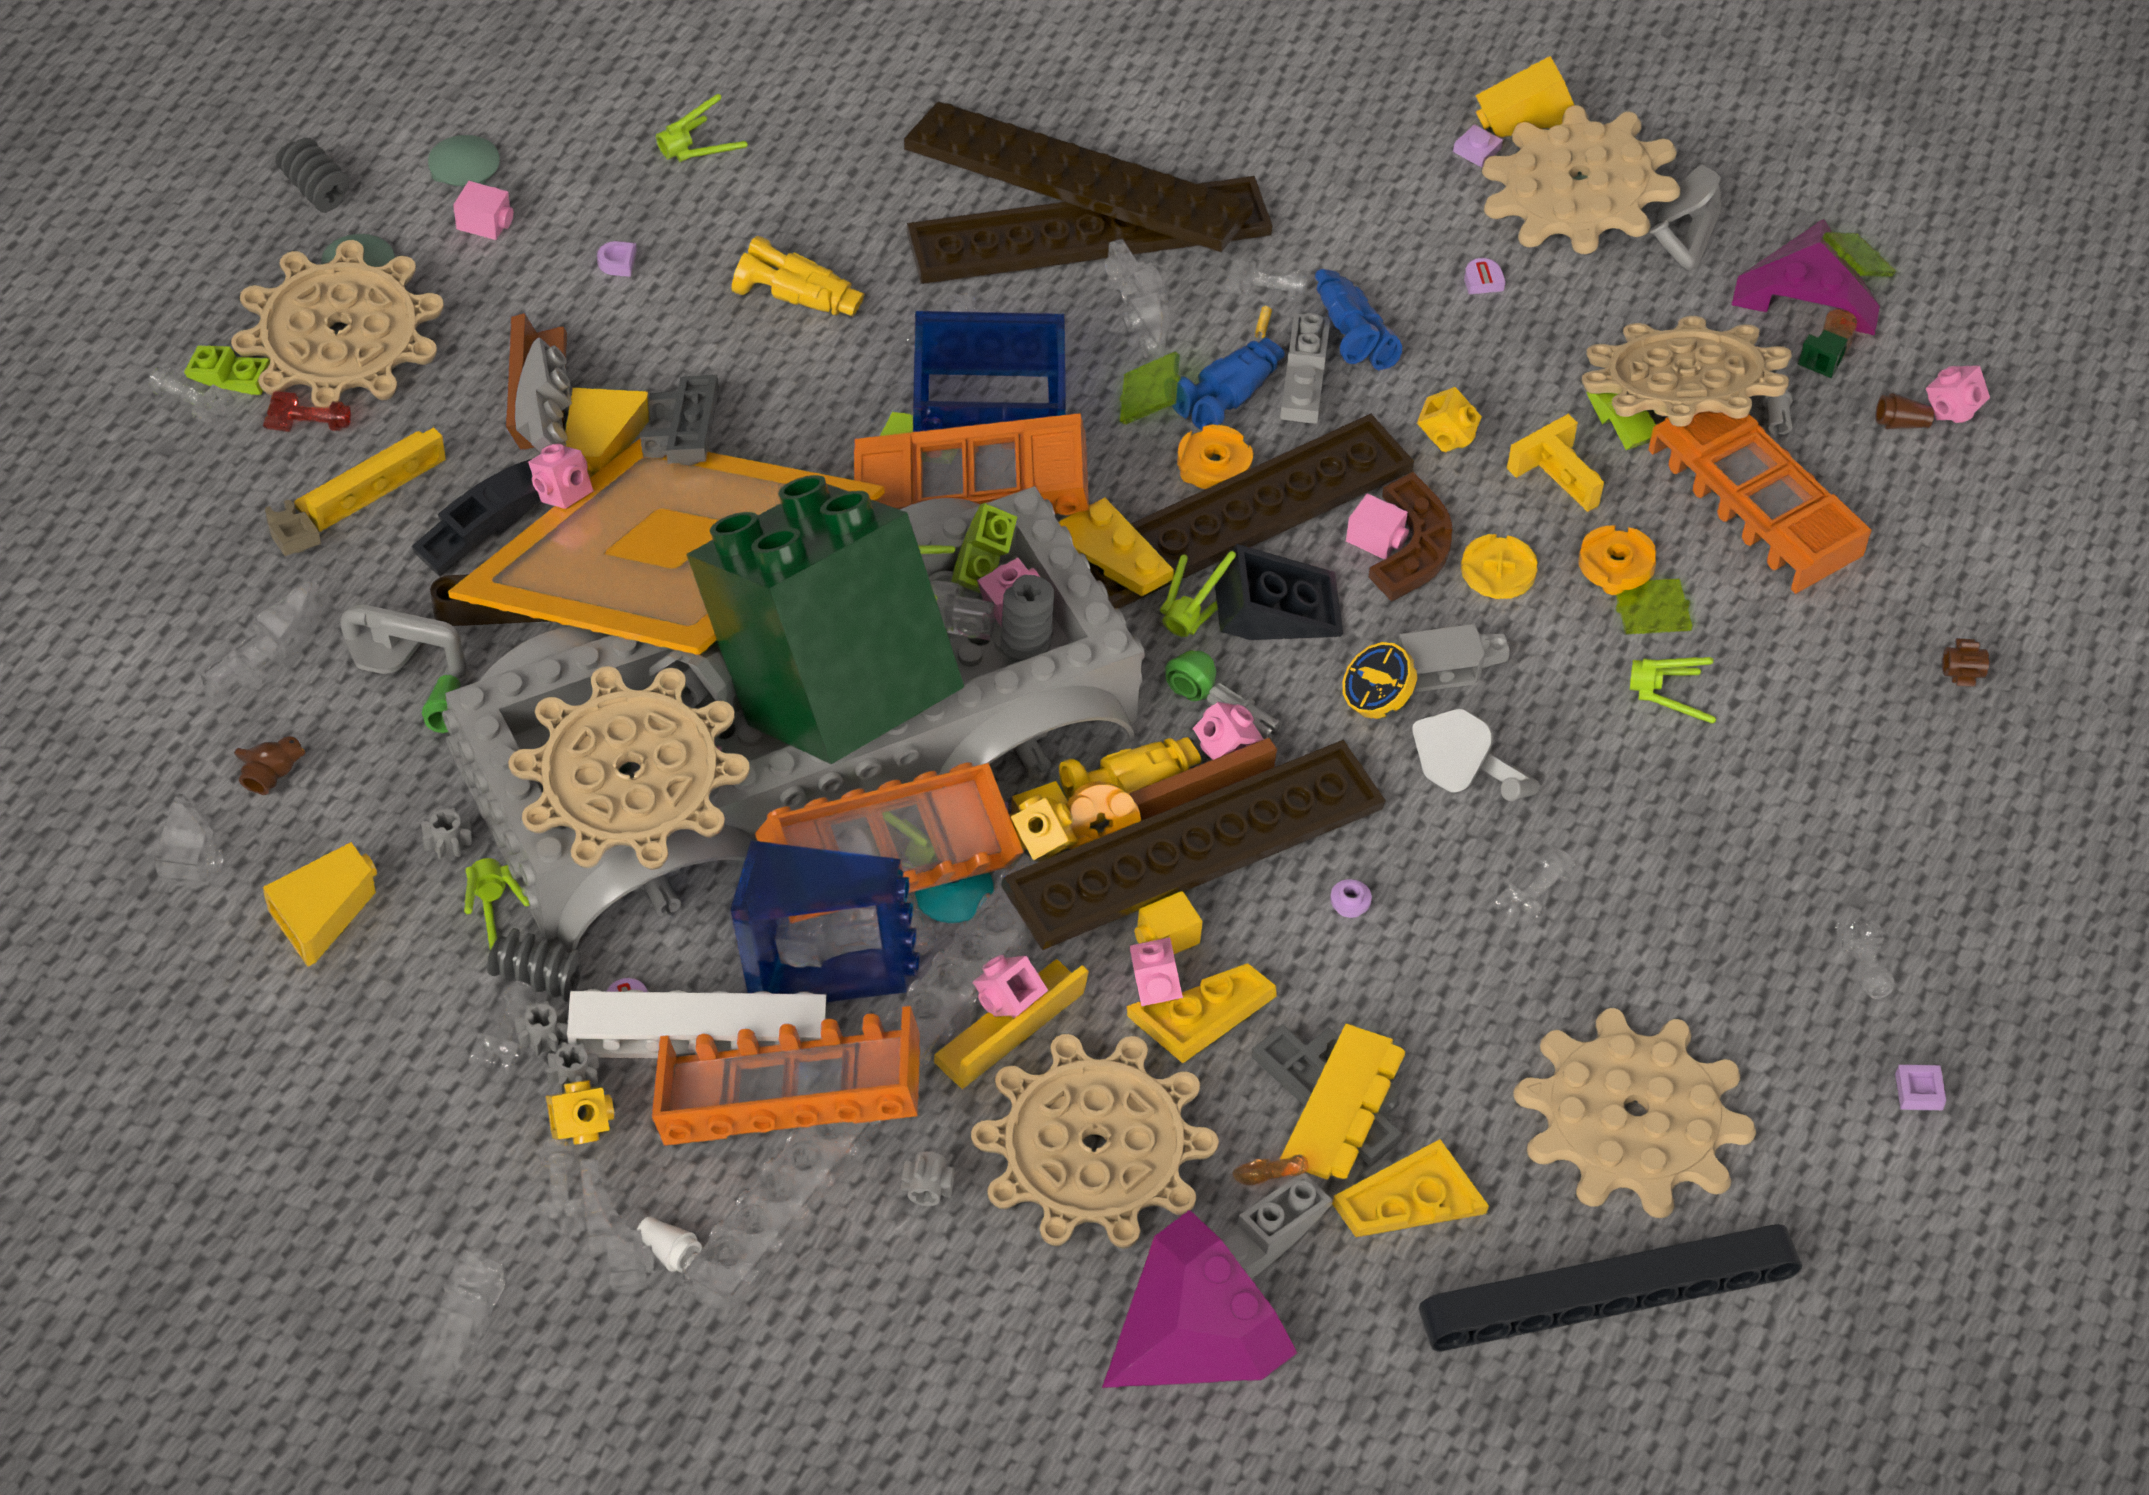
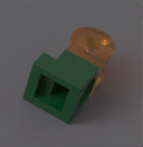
(1827, 351)

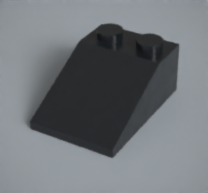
(1276, 598)

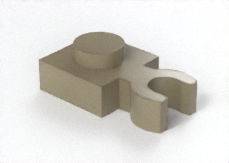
(290, 530)

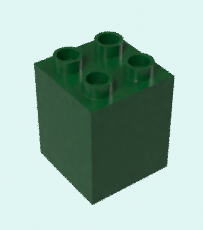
(825, 618)

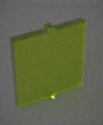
(1859, 254)
(1150, 388)
(1654, 608)

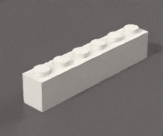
(634, 1020)

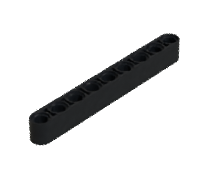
(1609, 1287)

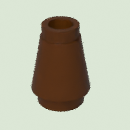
(1903, 413)

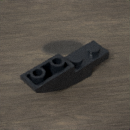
(476, 514)

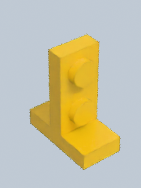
(1553, 453)

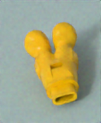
(795, 281)
(1132, 768)

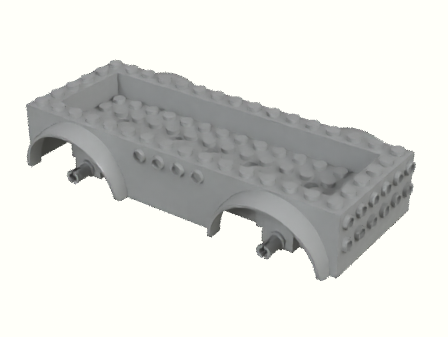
(1002, 708)

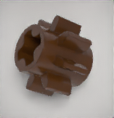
(1965, 662)

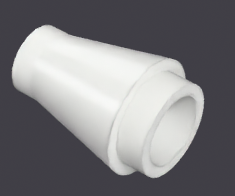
(669, 1242)

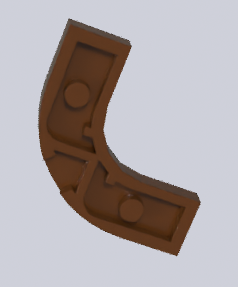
(1429, 543)

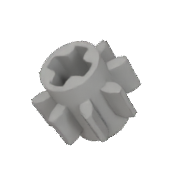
(446, 833)
(541, 1028)
(572, 1065)
(927, 1178)

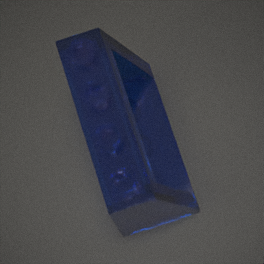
(987, 347)
(806, 880)

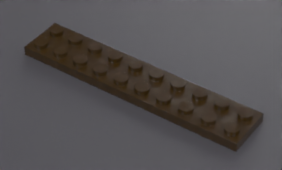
(1079, 176)
(1049, 236)
(1268, 499)
(1191, 844)

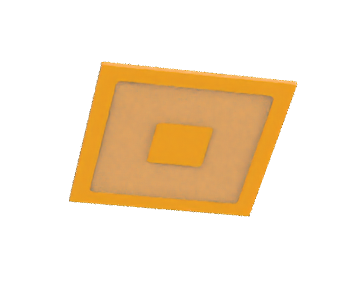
(622, 550)

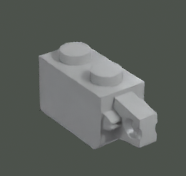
(1452, 655)

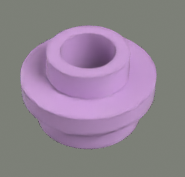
(1349, 906)

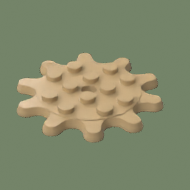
(1612, 195)
(346, 290)
(1686, 370)
(620, 727)
(1087, 1098)
(1628, 1151)

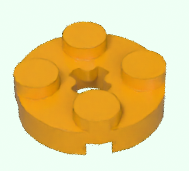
(1213, 439)
(1612, 574)
(1100, 798)

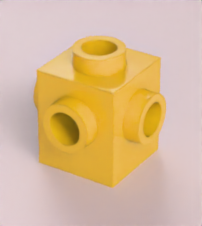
(1449, 419)
(1056, 832)
(564, 1112)

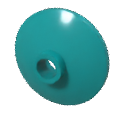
(955, 901)

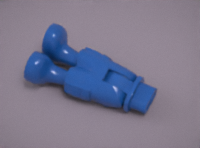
(1358, 322)
(1227, 383)

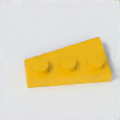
(1117, 548)
(1204, 1012)
(1410, 1194)

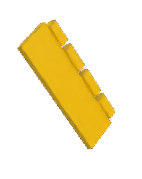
(1334, 1114)

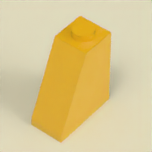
(1530, 96)
(605, 423)
(321, 899)

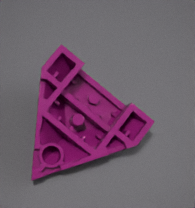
(1808, 272)
(1196, 1316)

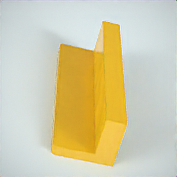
(372, 478)
(996, 1036)

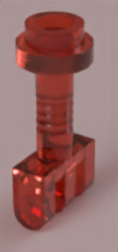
(286, 410)

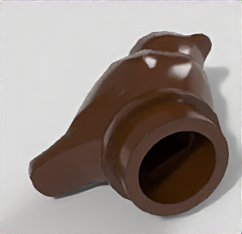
(268, 763)

